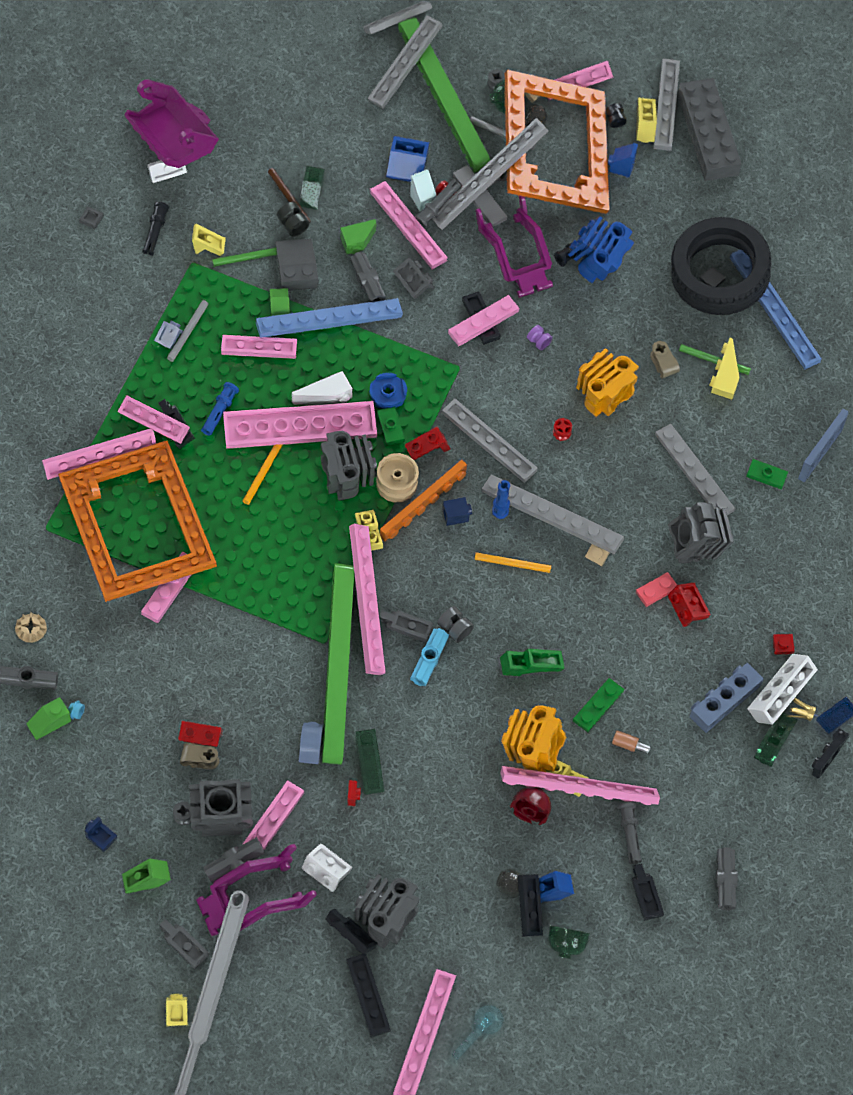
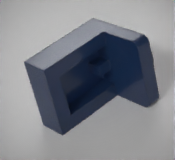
(99, 834)

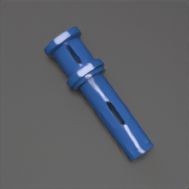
(223, 402)
(501, 503)

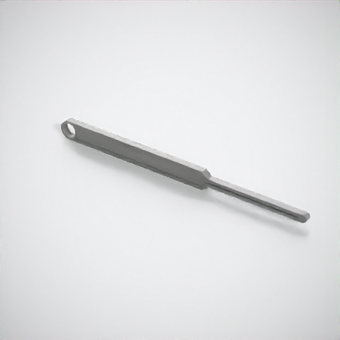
(213, 985)

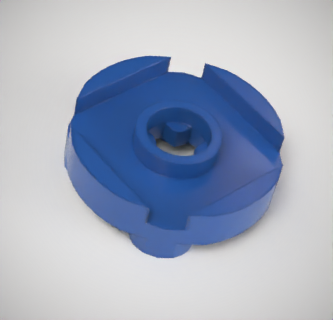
(385, 400)

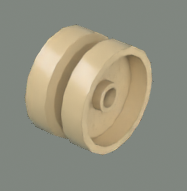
(397, 477)

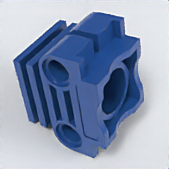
(600, 248)

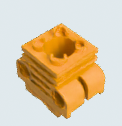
(606, 382)
(534, 738)

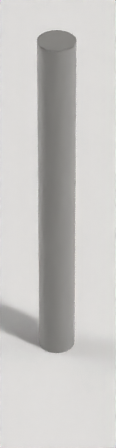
(496, 130)
(187, 331)

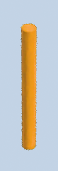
(261, 474)
(512, 562)

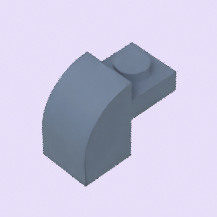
(310, 743)

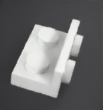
(326, 867)

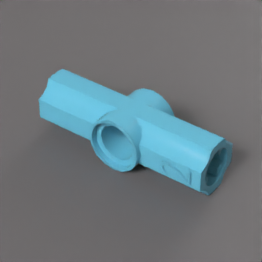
(426, 666)

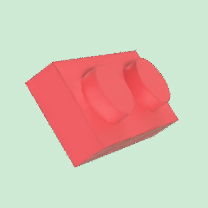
(656, 589)

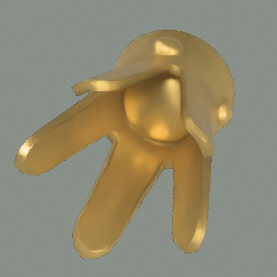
(807, 714)

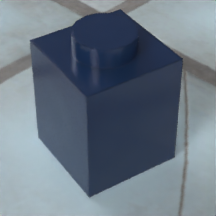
(456, 511)

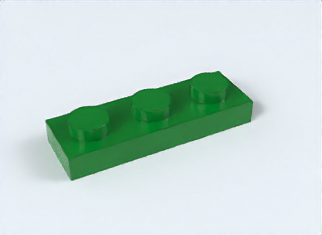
(598, 705)

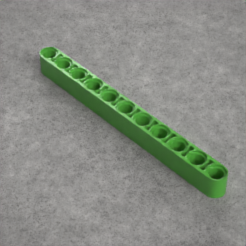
(448, 101)
(338, 664)

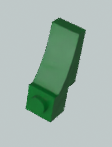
(531, 661)

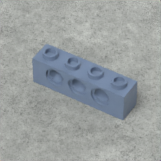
(708, 719)

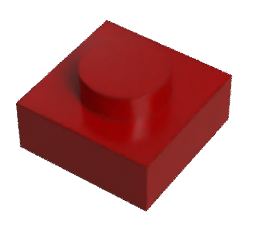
(783, 644)
(353, 793)

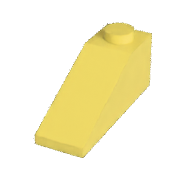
(646, 120)

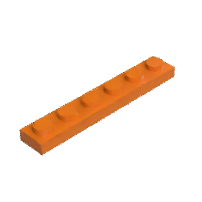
(419, 505)

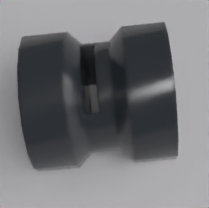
(616, 115)

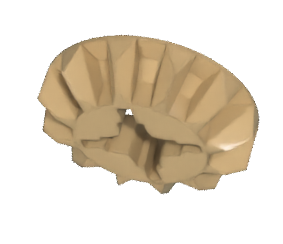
(36, 633)

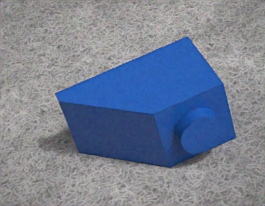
(623, 160)
(555, 886)

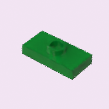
(390, 426)
(767, 474)

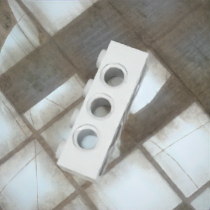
(782, 689)

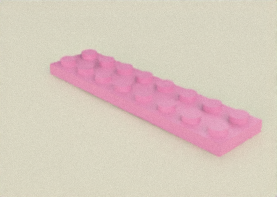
(298, 424)

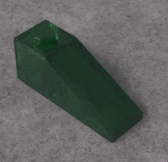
(775, 739)
(369, 761)

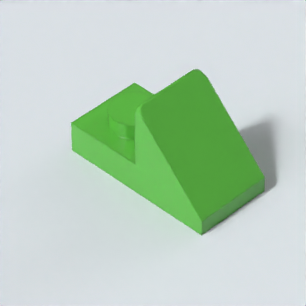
(279, 301)

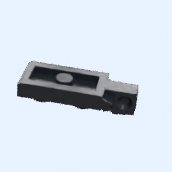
(174, 413)
(829, 753)
(646, 894)
(351, 931)

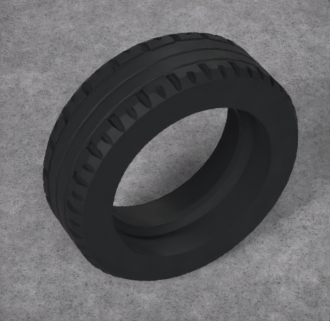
(721, 232)

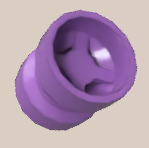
(539, 337)

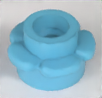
(76, 710)

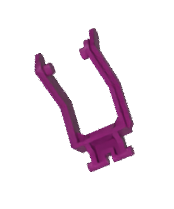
(529, 275)
(217, 903)

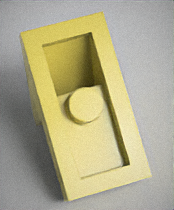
(207, 240)

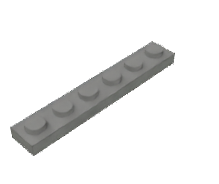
(405, 62)
(666, 104)
(489, 440)
(693, 468)

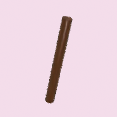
(284, 189)

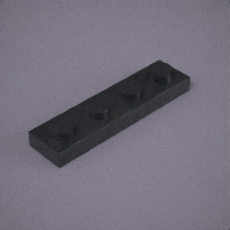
(368, 995)

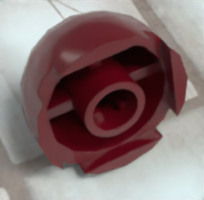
(531, 804)

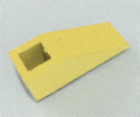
(728, 376)

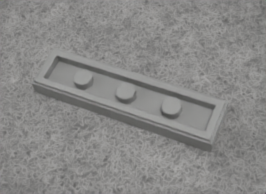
(397, 17)
(490, 209)

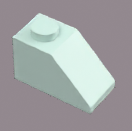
(422, 189)

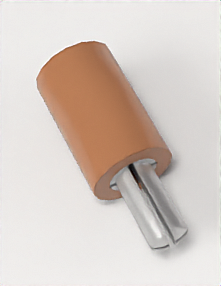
(629, 742)

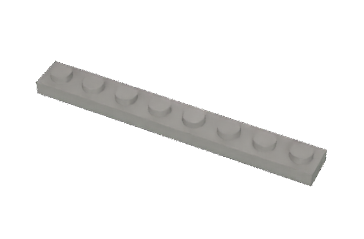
(490, 173)
(557, 516)

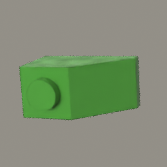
(357, 236)
(49, 718)
(146, 875)

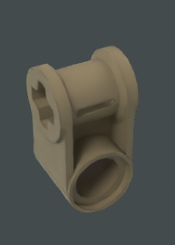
(664, 359)
(197, 756)

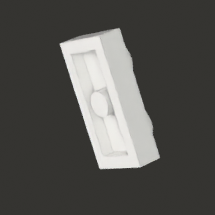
(159, 171)

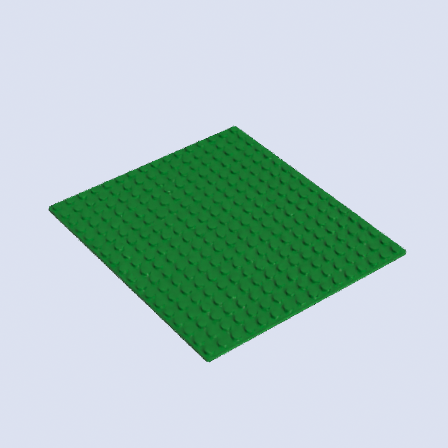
(284, 544)

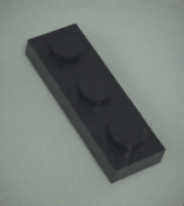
(474, 303)
(530, 905)

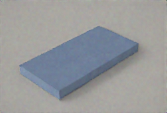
(823, 445)

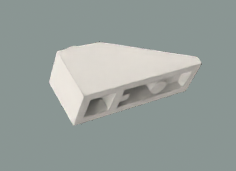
(330, 390)

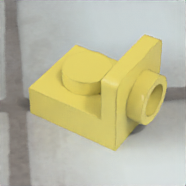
(176, 1010)

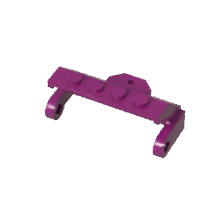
(171, 125)

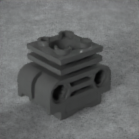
(346, 464)
(700, 533)
(227, 793)
(387, 909)

